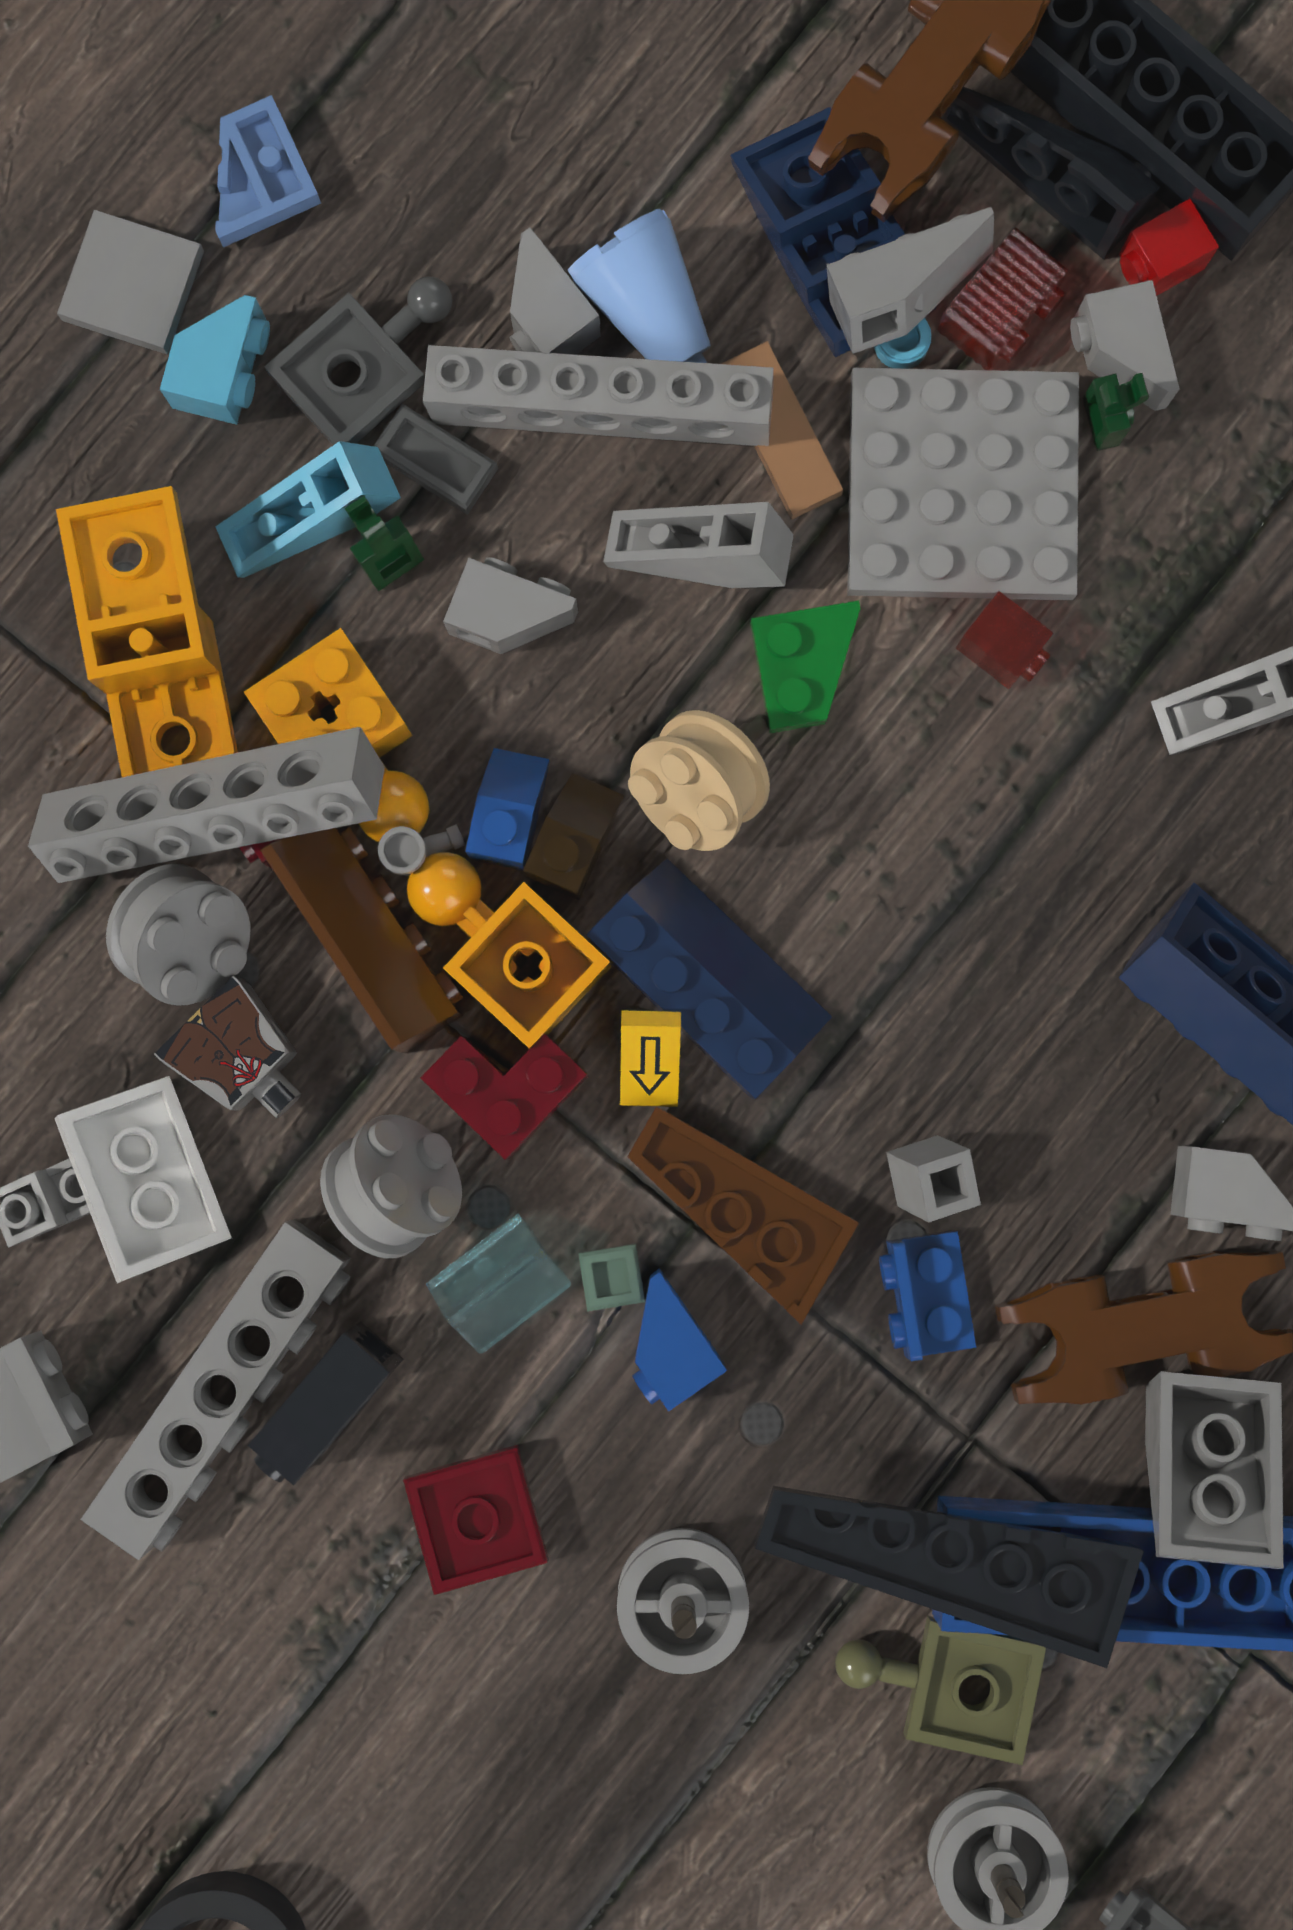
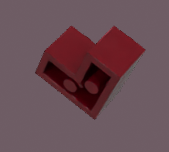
(501, 1105)

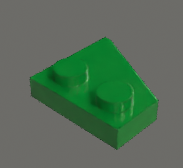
(802, 662)

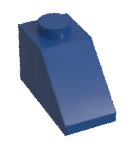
(507, 809)
(672, 1348)

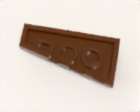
(753, 1215)

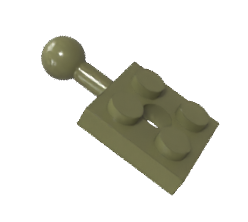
(935, 1712)

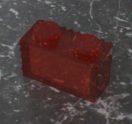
(1003, 299)

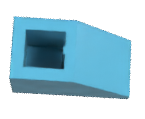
(214, 362)

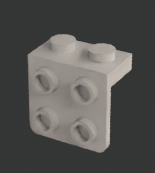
(36, 1406)

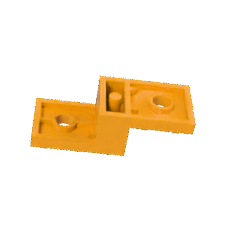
(145, 631)

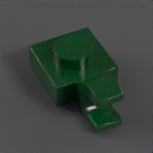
(1111, 408)
(386, 547)

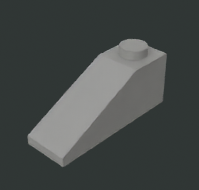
(703, 544)
(1227, 703)

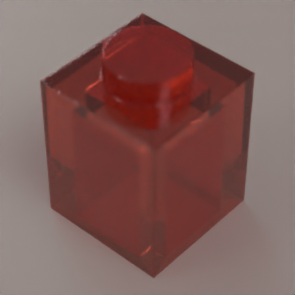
(1006, 642)

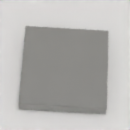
(130, 282)

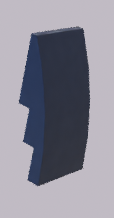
(812, 215)

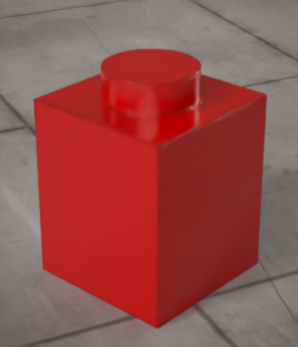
(1168, 248)

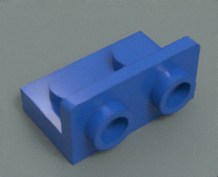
(928, 1295)

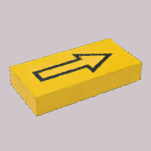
(650, 1058)

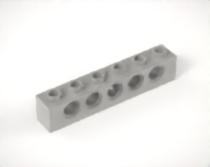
(599, 395)
(209, 805)
(122, 1506)

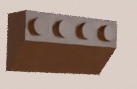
(365, 936)

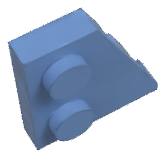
(259, 173)

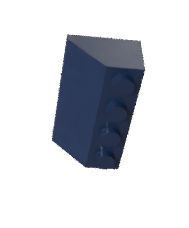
(702, 964)
(1222, 993)

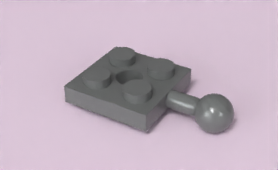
(353, 336)

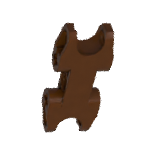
(905, 110)
(1102, 1335)

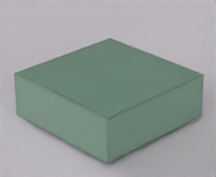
(611, 1277)

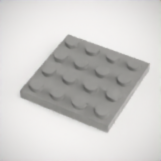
(963, 483)

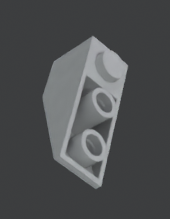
(899, 283)

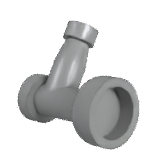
(405, 850)

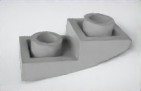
(40, 1203)

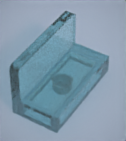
(497, 1285)

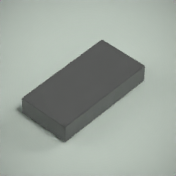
(435, 459)

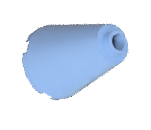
(645, 290)

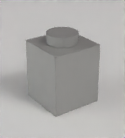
(933, 1178)

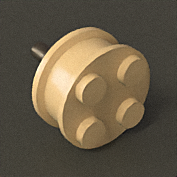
(701, 779)

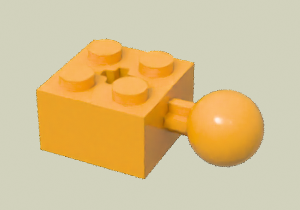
(336, 675)
(449, 893)

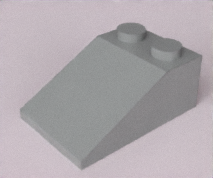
(1215, 1469)

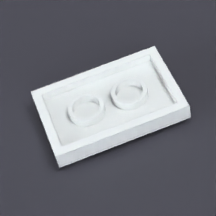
(142, 1178)

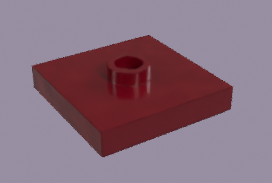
(475, 1519)

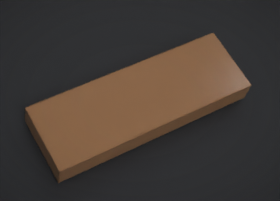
(794, 453)

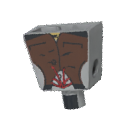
(234, 1051)

